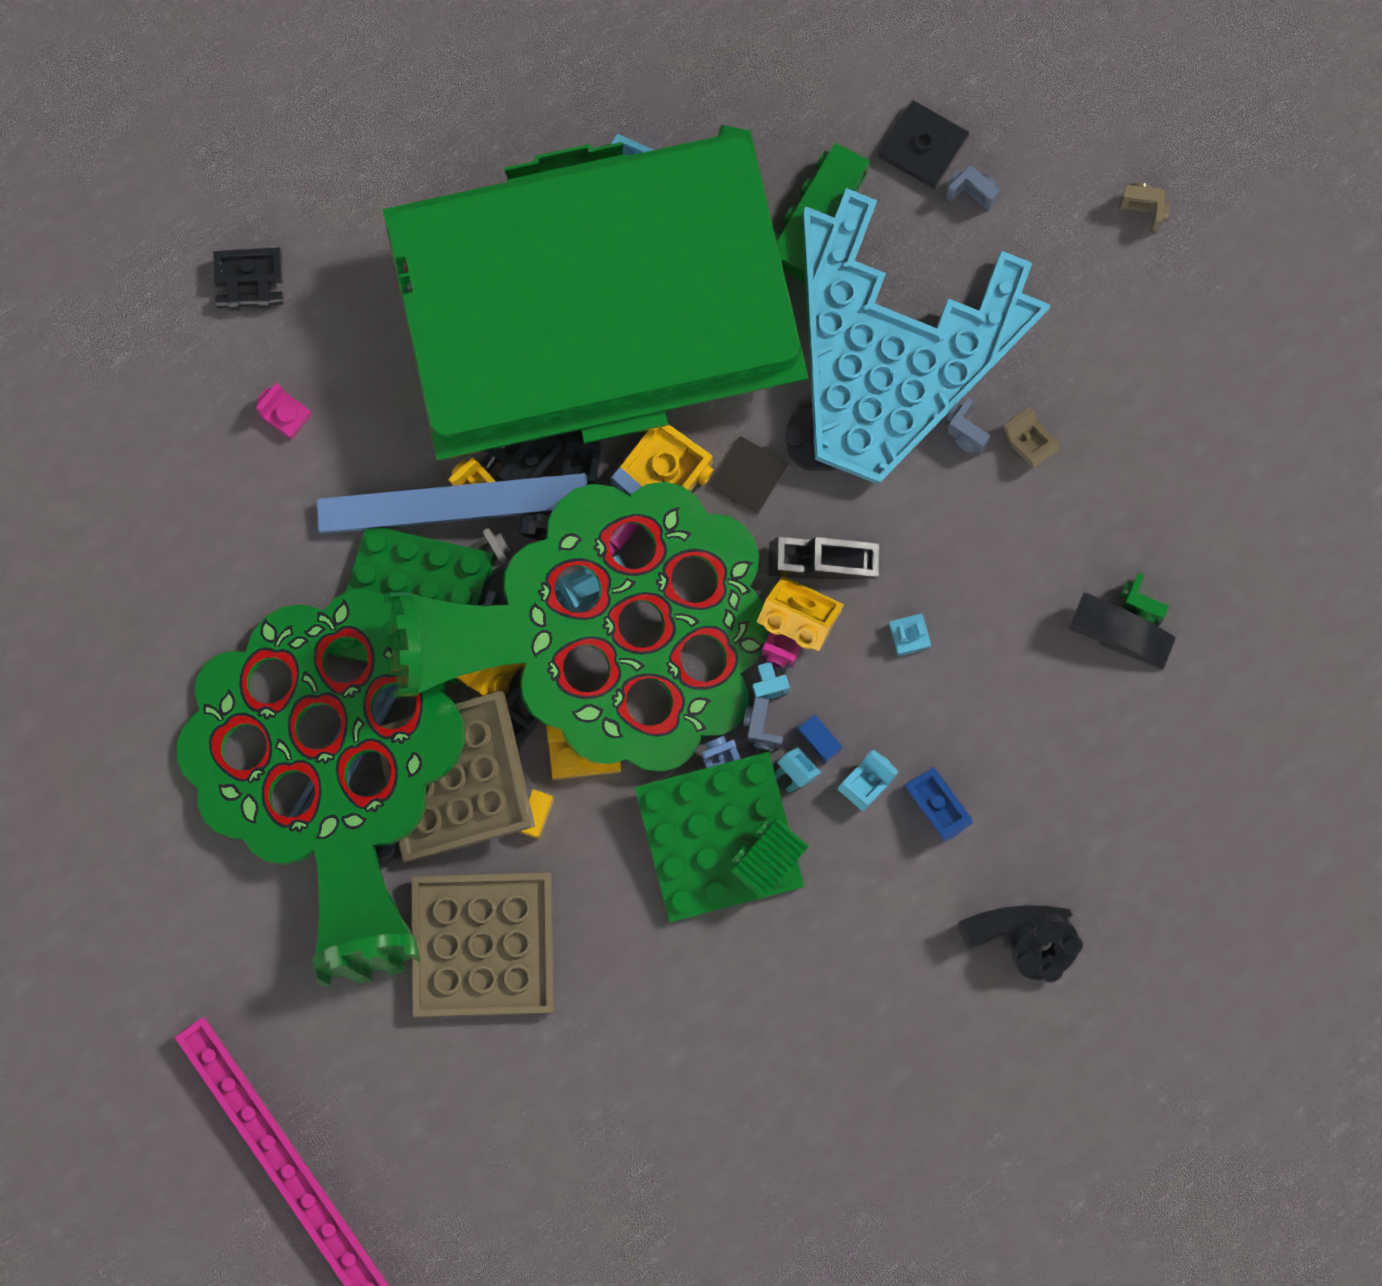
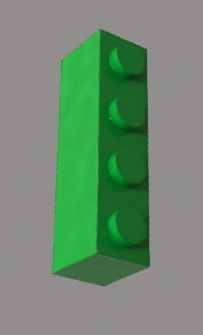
(837, 171)

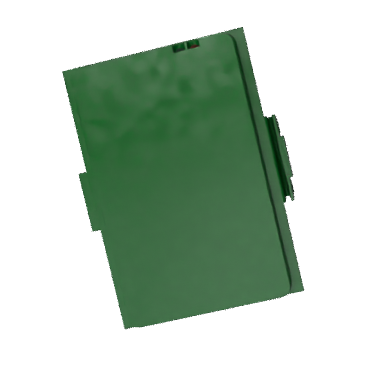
(594, 293)

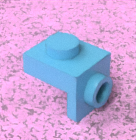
(868, 780)

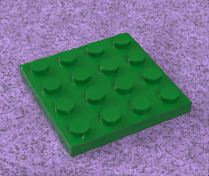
(419, 565)
(699, 826)

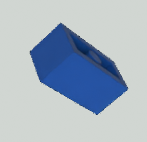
(820, 739)

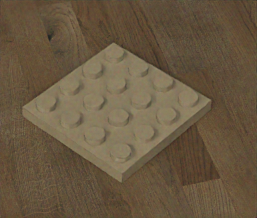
(481, 793)
(483, 945)

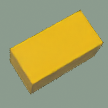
(540, 806)

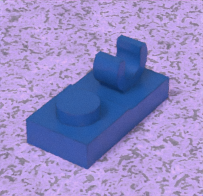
(939, 804)

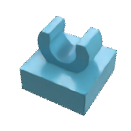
(909, 635)
(799, 768)

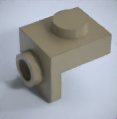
(1146, 199)
(1030, 438)

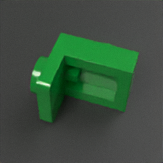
(1140, 604)

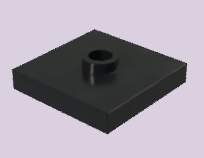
(923, 144)

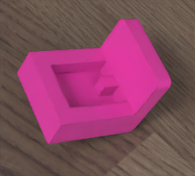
(780, 651)

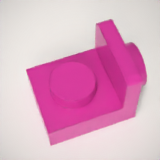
(282, 411)

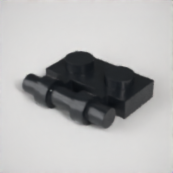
(245, 268)
(528, 462)

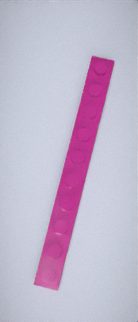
(278, 1156)

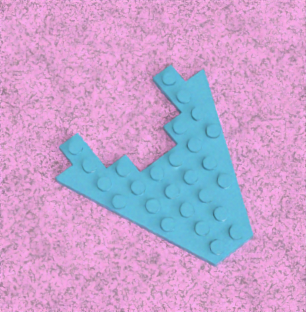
(881, 374)

